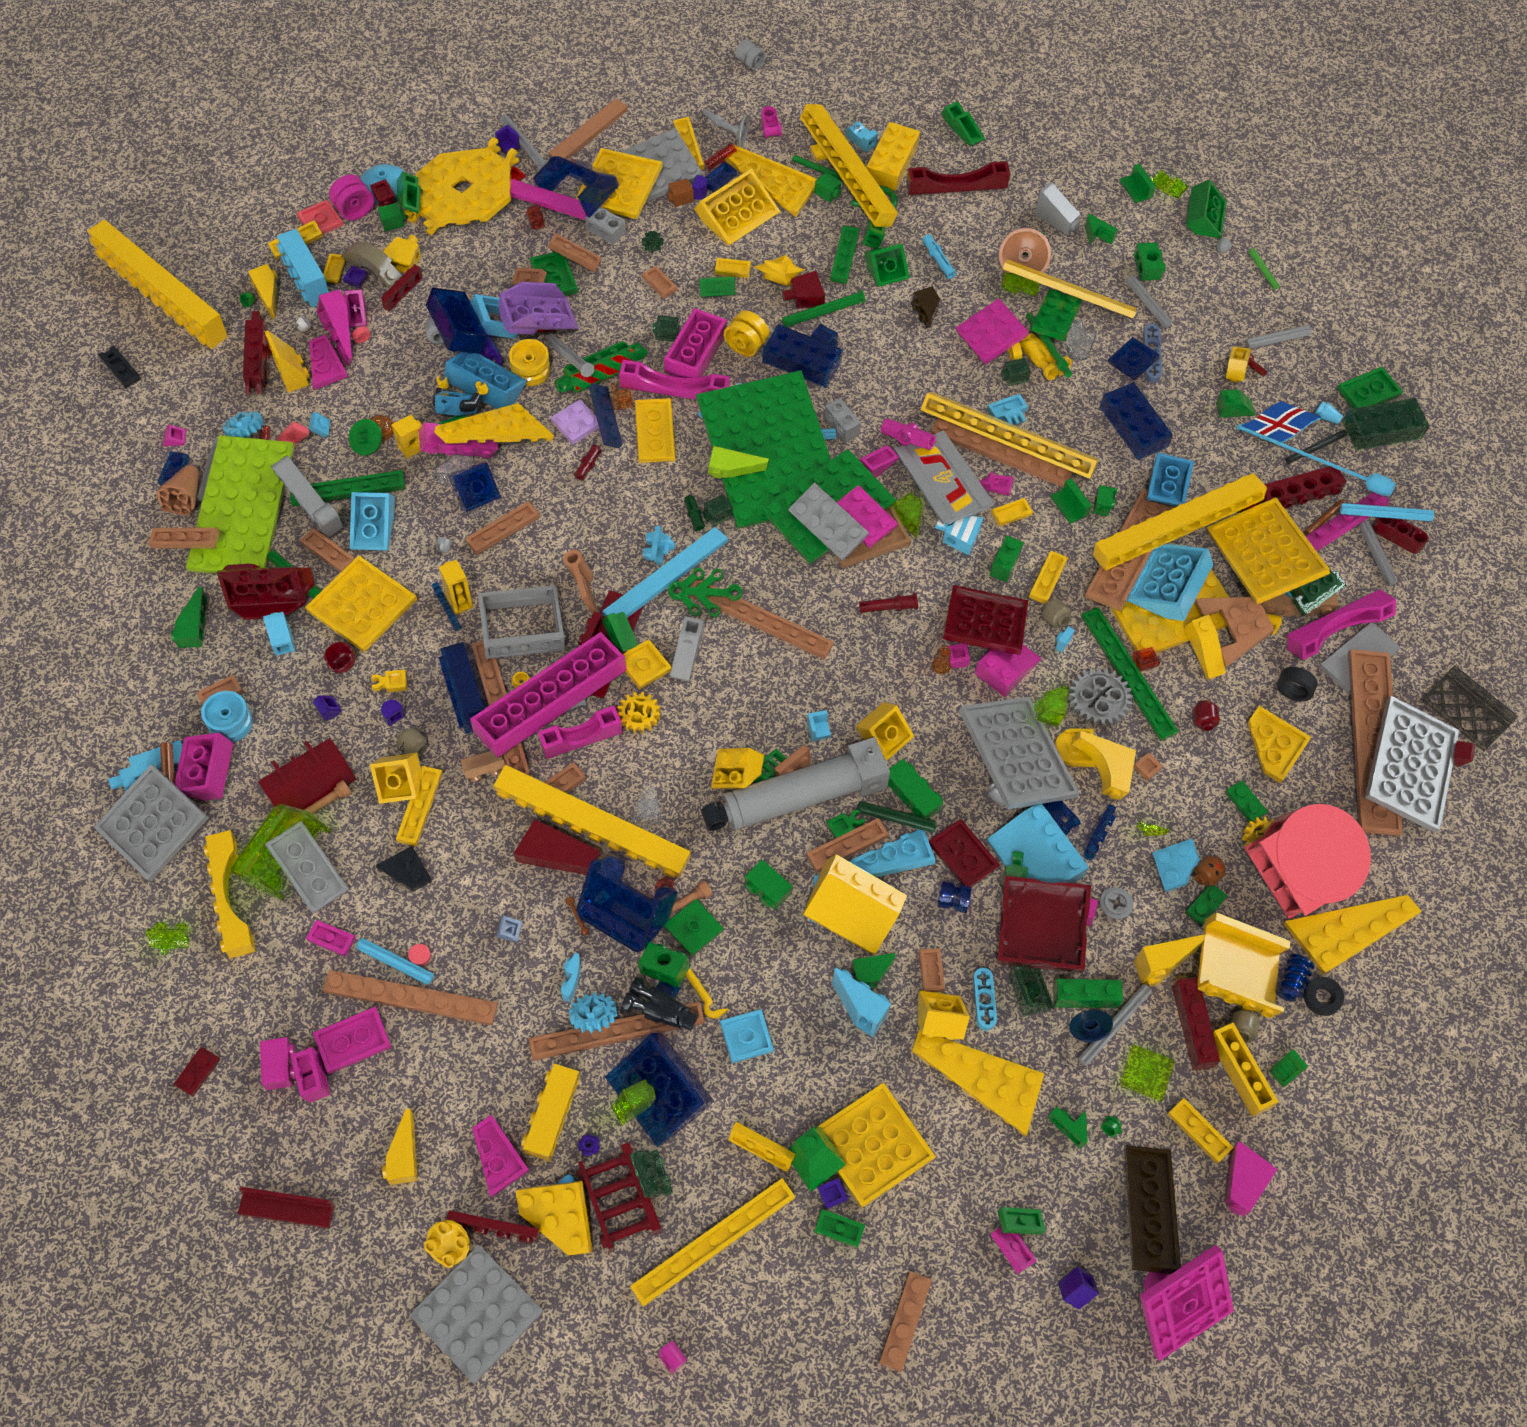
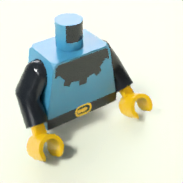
(457, 402)

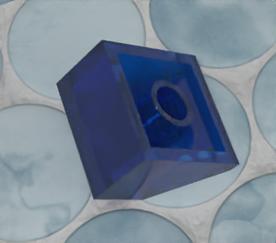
(474, 486)

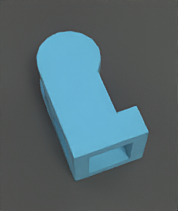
(862, 136)

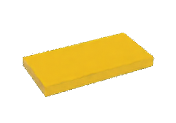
(654, 430)

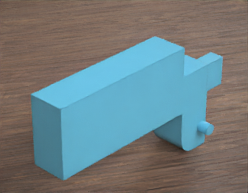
(140, 763)

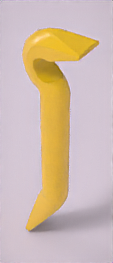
(704, 996)

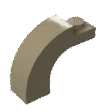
(374, 259)

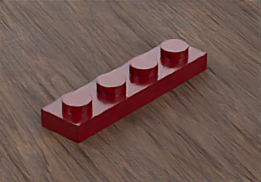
(503, 1229)

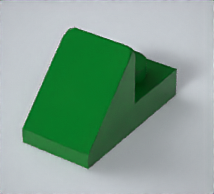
(1097, 228)
(1075, 1131)

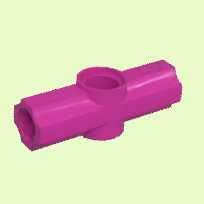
(908, 434)

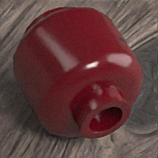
(1206, 715)

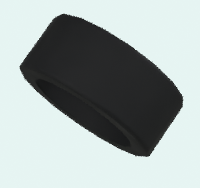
(1299, 676)

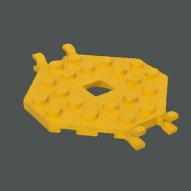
(481, 201)

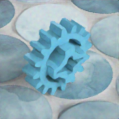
(243, 424)
(593, 1012)

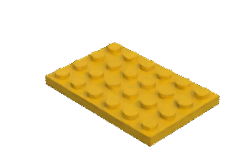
(1267, 551)
(1149, 630)

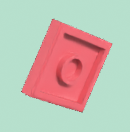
(324, 216)

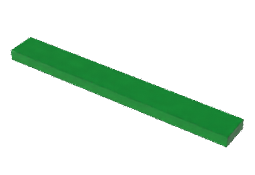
(1125, 667)

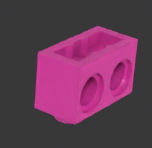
(310, 1075)

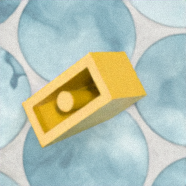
(1238, 364)

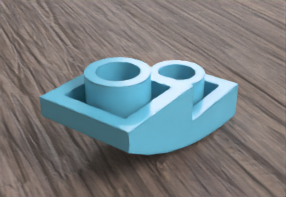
(572, 972)

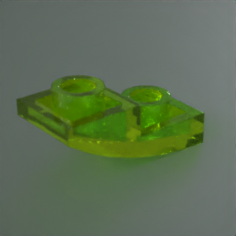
(1166, 184)
(1014, 283)

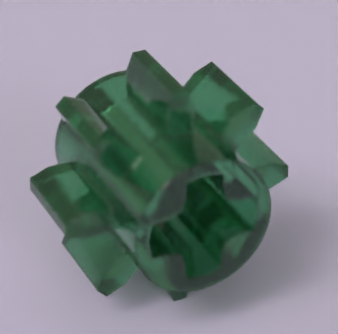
(652, 241)

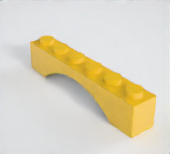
(235, 933)

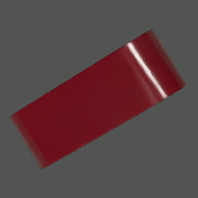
(1401, 533)

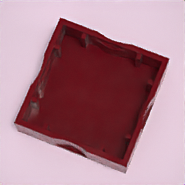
(1044, 924)

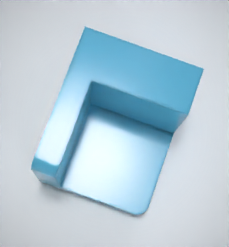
(818, 726)

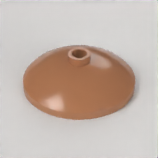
(1026, 241)

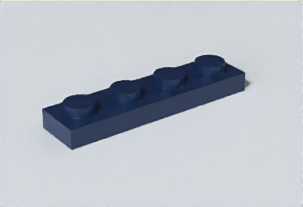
(605, 415)

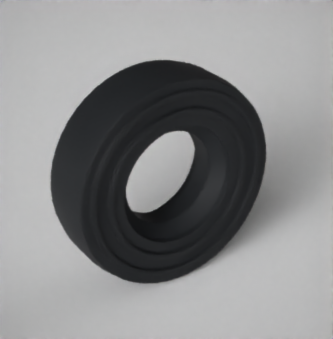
(1329, 985)

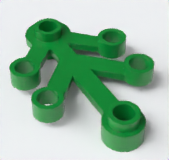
(702, 591)

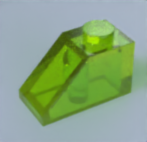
(909, 512)
(1052, 706)
(633, 1101)

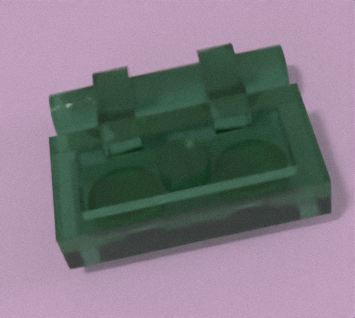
(651, 1173)

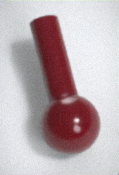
(1255, 366)

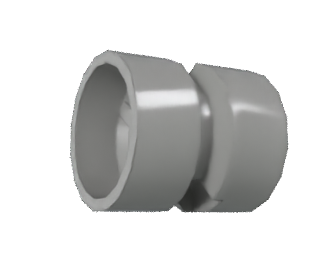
(750, 54)

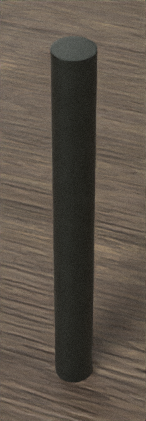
(1339, 435)

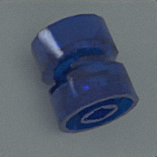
(946, 897)

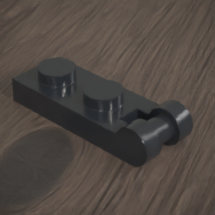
(119, 366)

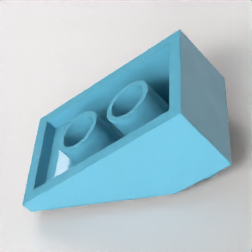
(371, 520)

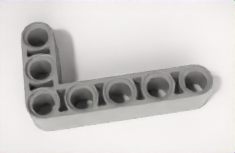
(321, 514)

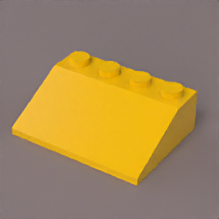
(737, 208)
(854, 904)

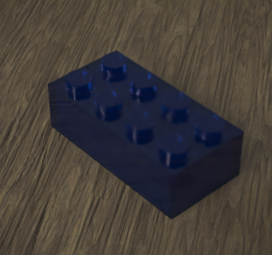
(456, 320)
(796, 352)
(1136, 421)
(461, 684)

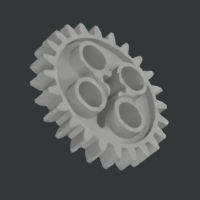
(1086, 686)

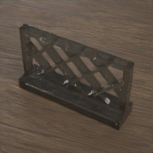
(1482, 699)

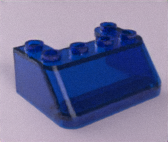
(620, 908)

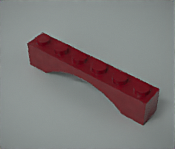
(991, 176)

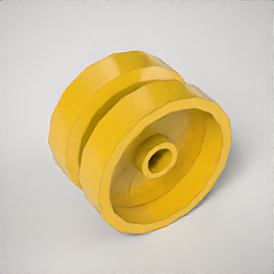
(746, 333)
(530, 361)

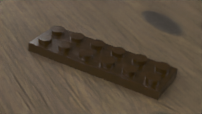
(1152, 1210)

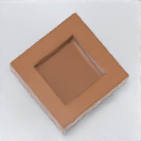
(1147, 766)

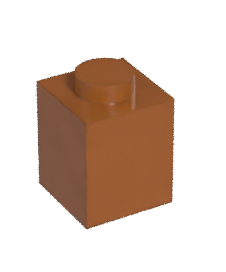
(680, 192)

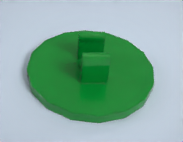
(365, 437)

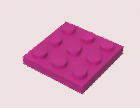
(992, 331)

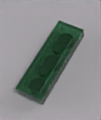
(1305, 607)

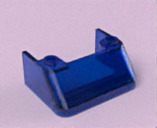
(598, 182)

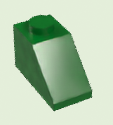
(1234, 404)
(872, 969)

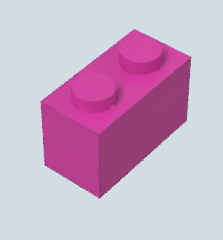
(277, 1063)

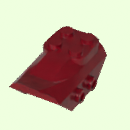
(263, 591)

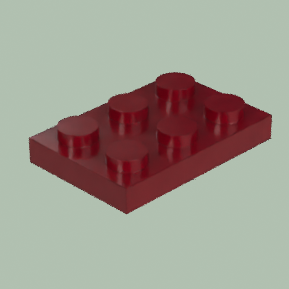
(964, 854)

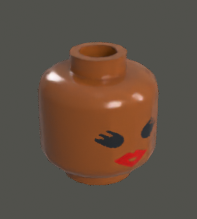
(1209, 871)

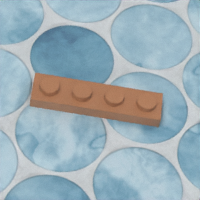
(502, 528)
(183, 537)
(848, 843)
(905, 1321)

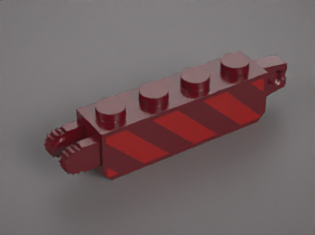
(255, 354)

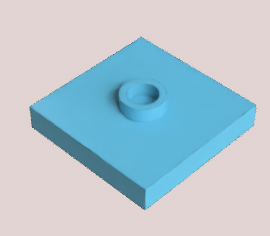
(746, 1036)

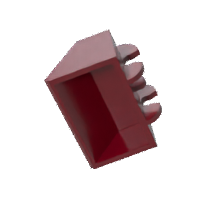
(307, 776)

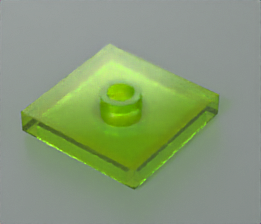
(1147, 1073)

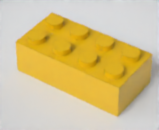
(893, 155)

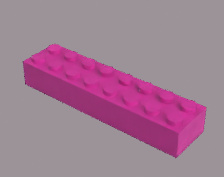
(548, 694)

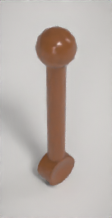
(570, 901)

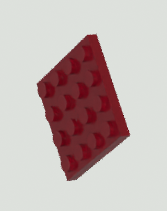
(986, 620)

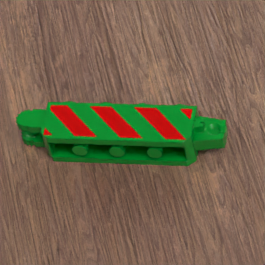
(606, 365)

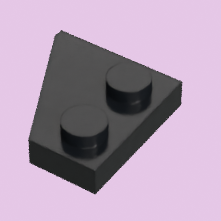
(406, 869)

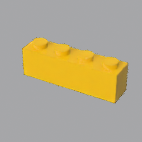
(1244, 1070)
(551, 1112)

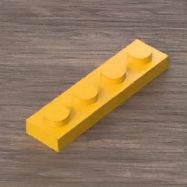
(686, 131)
(419, 808)

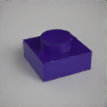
(355, 276)
(832, 1194)

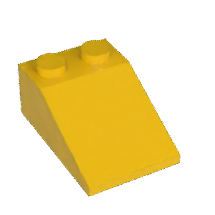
(288, 363)
(1161, 959)

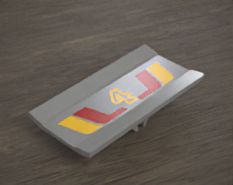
(945, 479)

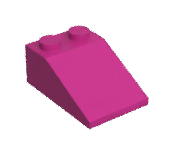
(1006, 670)

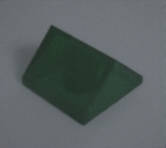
(1030, 990)

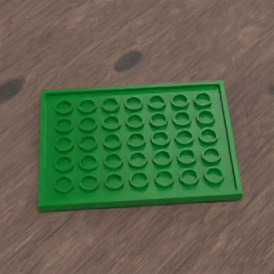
(769, 421)

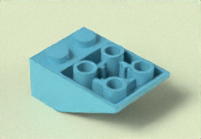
(863, 1005)

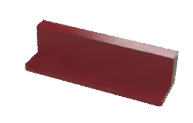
(286, 1207)

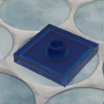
(1133, 358)

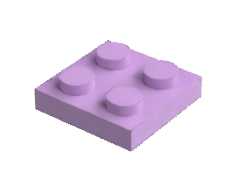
(575, 421)

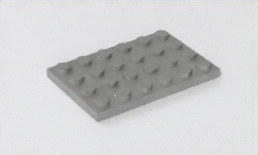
(1018, 753)
(1412, 764)

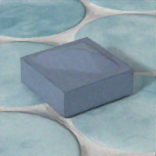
(509, 929)

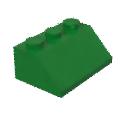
(1206, 210)

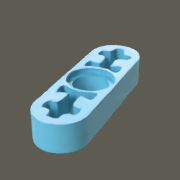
(977, 983)

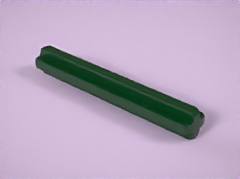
(897, 816)

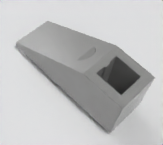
(687, 648)

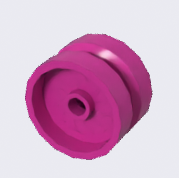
(351, 197)

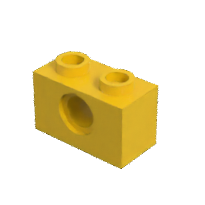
(407, 435)

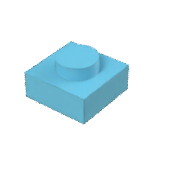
(319, 424)
(1064, 638)

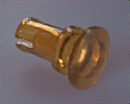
(941, 663)

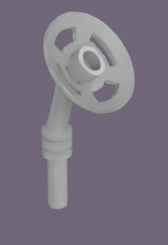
(739, 130)

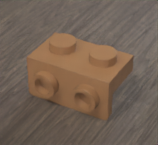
(481, 764)

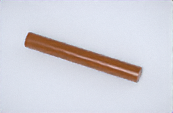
(1326, 516)

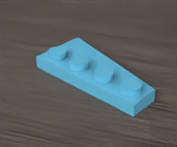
(901, 855)

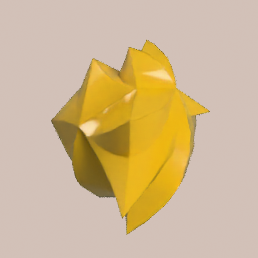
(779, 270)

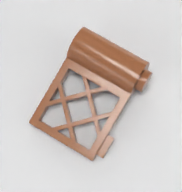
(583, 576)

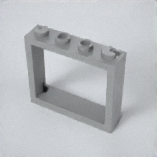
(522, 644)

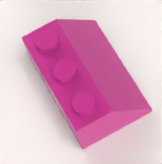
(204, 766)

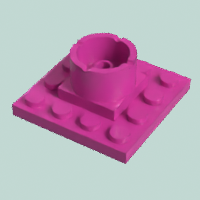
(1186, 1301)

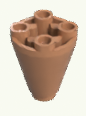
(180, 491)

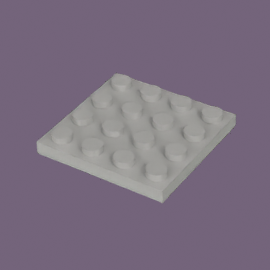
(675, 157)
(151, 822)
(476, 1314)

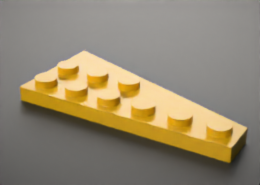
(501, 425)
(1342, 933)
(992, 1081)

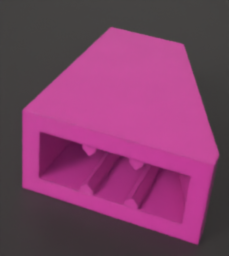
(1246, 1179)

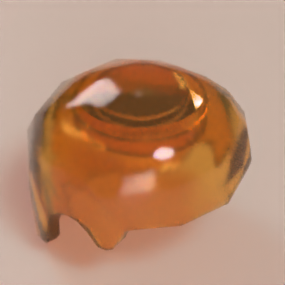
(385, 425)

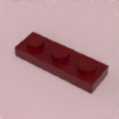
(401, 287)

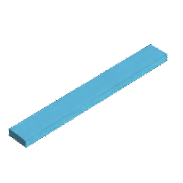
(668, 573)

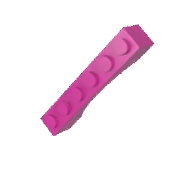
(640, 377)
(1371, 608)

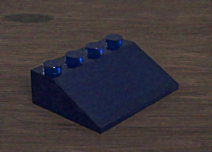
(677, 1090)

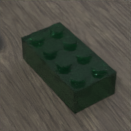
(1385, 424)

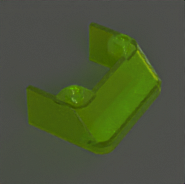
(256, 863)

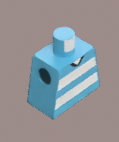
(961, 533)

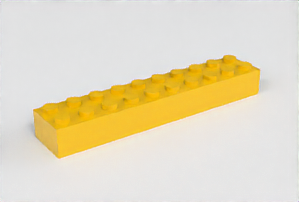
(157, 284)

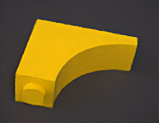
(1112, 761)

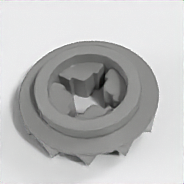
(1125, 902)

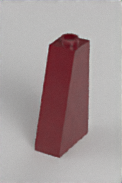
(554, 850)

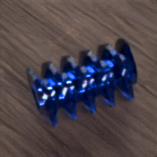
(1295, 978)

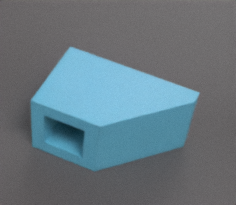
(279, 633)

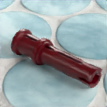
(898, 603)

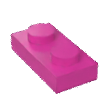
(331, 938)
(1014, 1250)

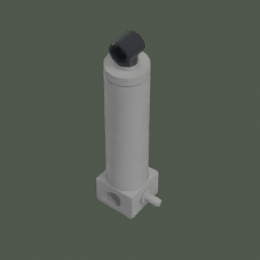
(859, 770)

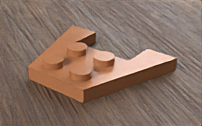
(1244, 619)

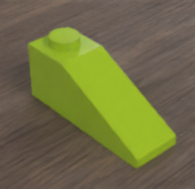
(730, 463)

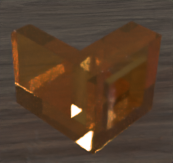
(621, 398)

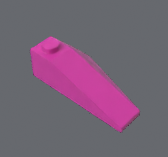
(334, 317)

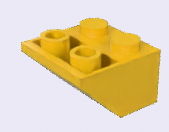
(736, 768)

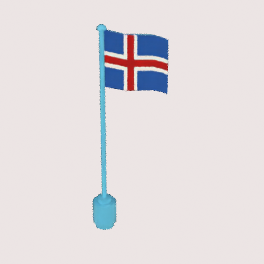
(1285, 421)

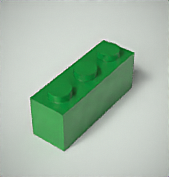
(914, 790)
(1087, 993)

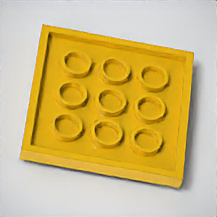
(635, 179)
(361, 603)
(876, 1145)

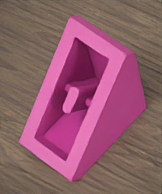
(356, 308)

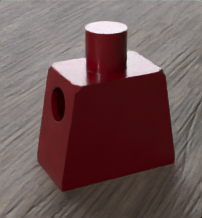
(805, 291)

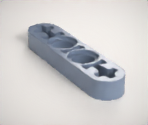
(1156, 340)

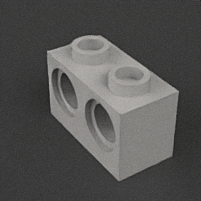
(606, 225)
(843, 420)

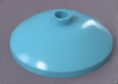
(382, 172)

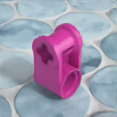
(770, 122)

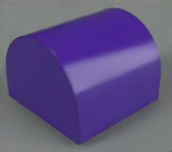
(700, 187)
(327, 707)
(392, 712)

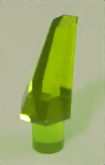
(1152, 829)

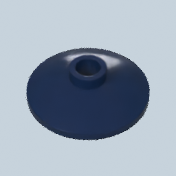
(1091, 1025)

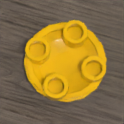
(447, 1243)

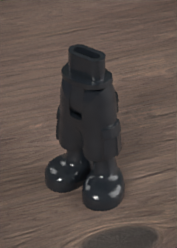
(660, 1009)

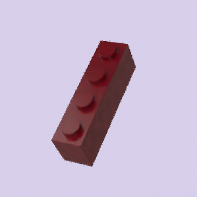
(1195, 1024)

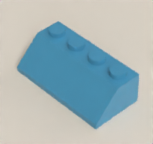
(469, 368)

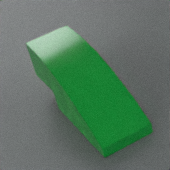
(962, 124)
(408, 192)

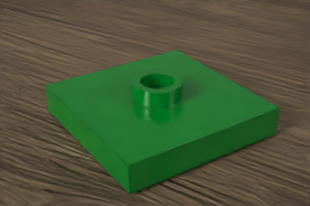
(693, 927)

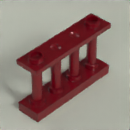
(649, 1222)

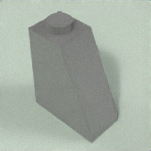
(1056, 209)

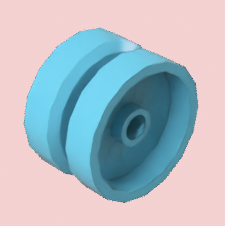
(228, 715)

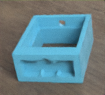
(485, 305)

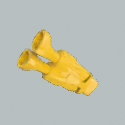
(1041, 357)

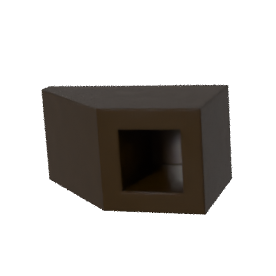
(926, 304)

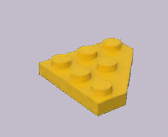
(1276, 743)
(558, 1214)

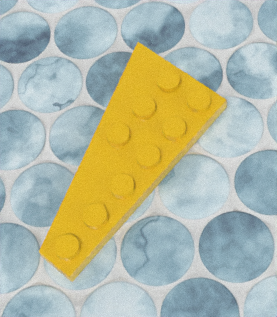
(783, 184)

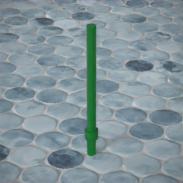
(1061, 363)

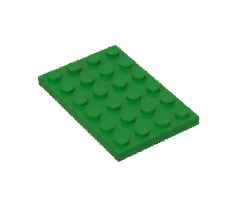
(835, 479)

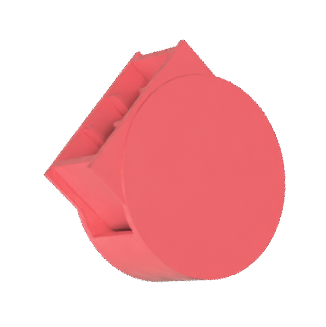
(1312, 858)

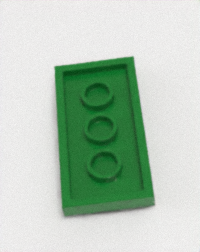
(1056, 314)

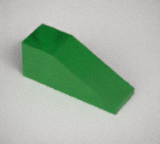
(190, 623)

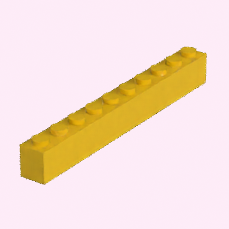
(848, 165)
(1010, 434)
(1179, 521)
(592, 821)

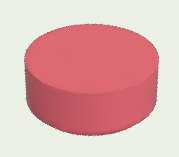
(361, 334)
(419, 954)

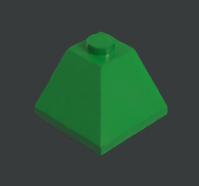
(815, 1158)

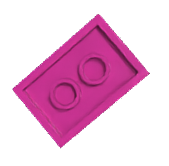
(868, 515)
(352, 1040)

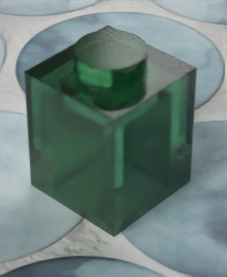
(666, 328)
(1016, 372)
(717, 510)

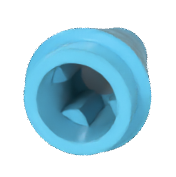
(1328, 413)

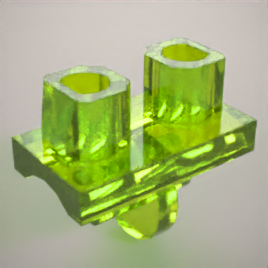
(165, 939)

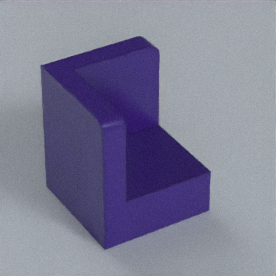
(507, 139)
(1078, 1287)

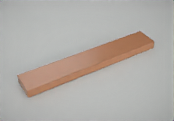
(589, 130)

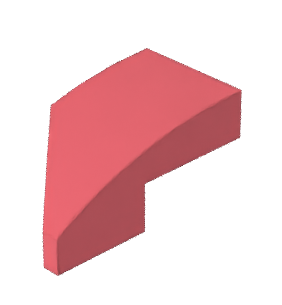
(294, 433)

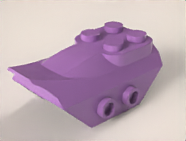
(535, 307)

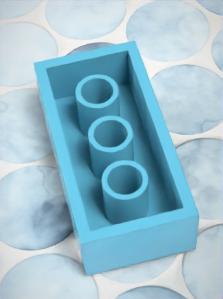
(301, 266)

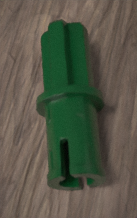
(694, 513)

